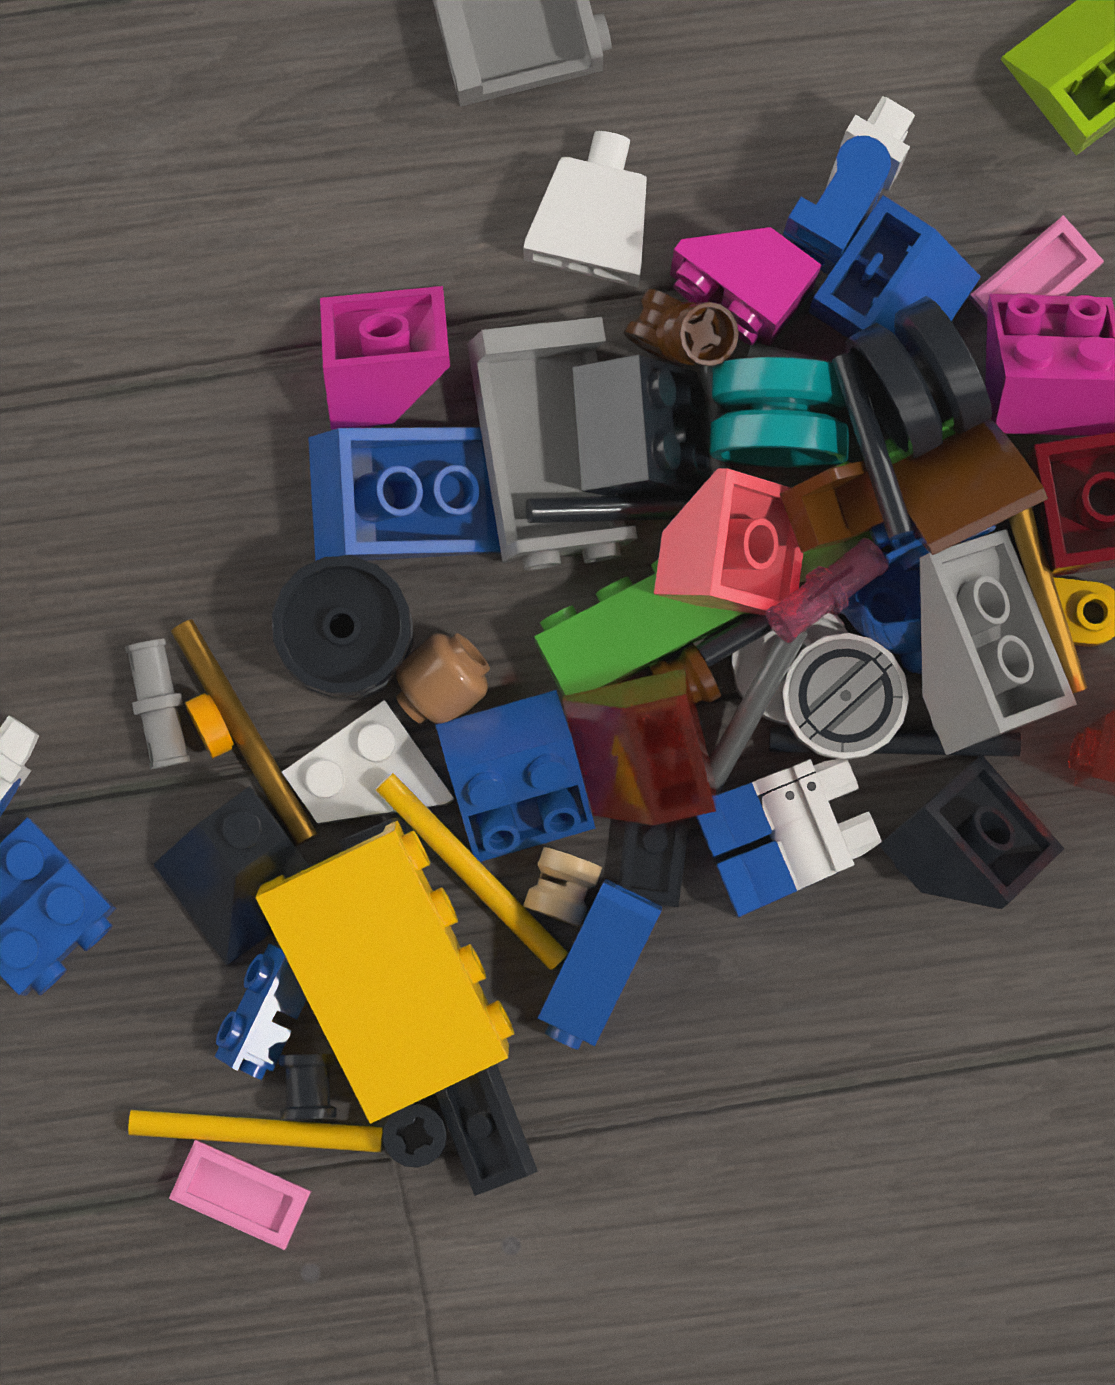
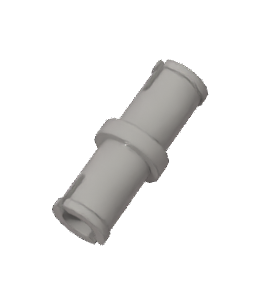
(157, 703)

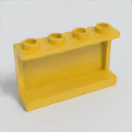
(386, 971)

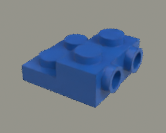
(44, 910)

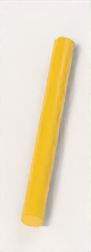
(471, 871)
(255, 1131)

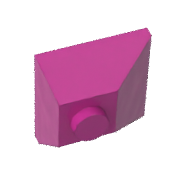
(381, 353)

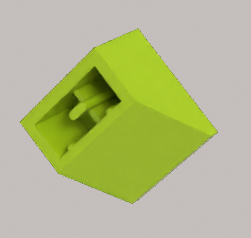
(1071, 71)

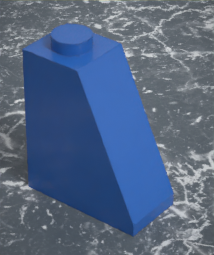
(598, 965)

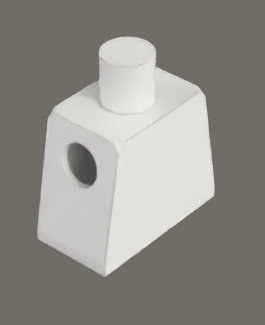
(592, 215)

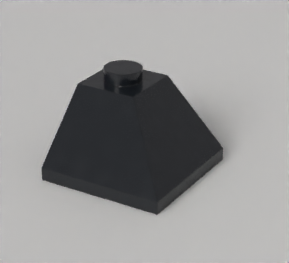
(973, 841)
(221, 869)

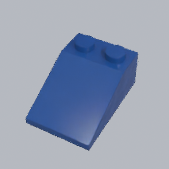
(401, 493)

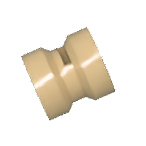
(562, 886)

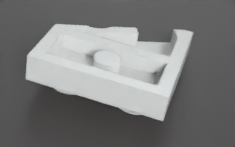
(343, 772)

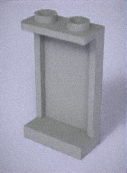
(532, 437)

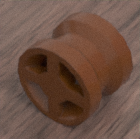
(643, 330)
(699, 675)

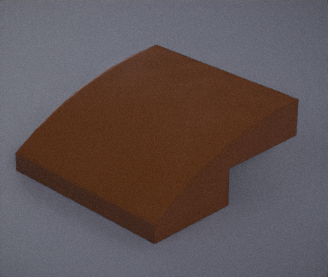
(966, 486)

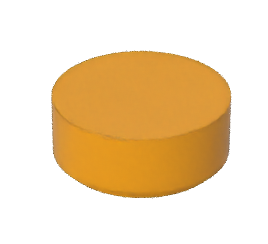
(209, 725)

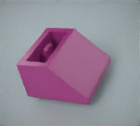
(750, 274)
(1051, 364)

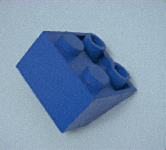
(888, 268)
(516, 776)

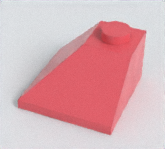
(730, 547)

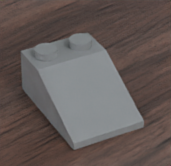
(985, 645)

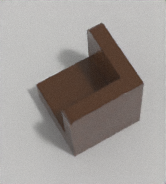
(832, 507)

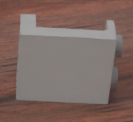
(519, 44)

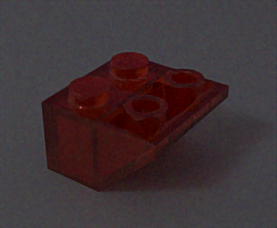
(642, 750)

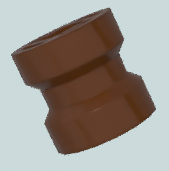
(711, 335)

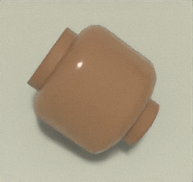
(442, 679)

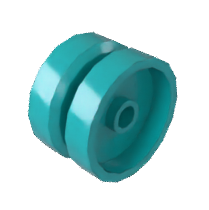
(778, 413)

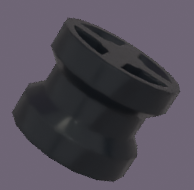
(427, 1129)

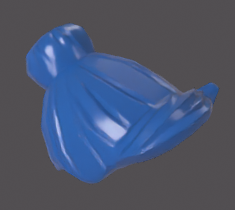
(891, 614)

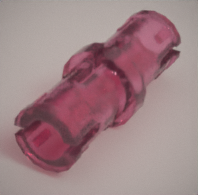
(826, 590)

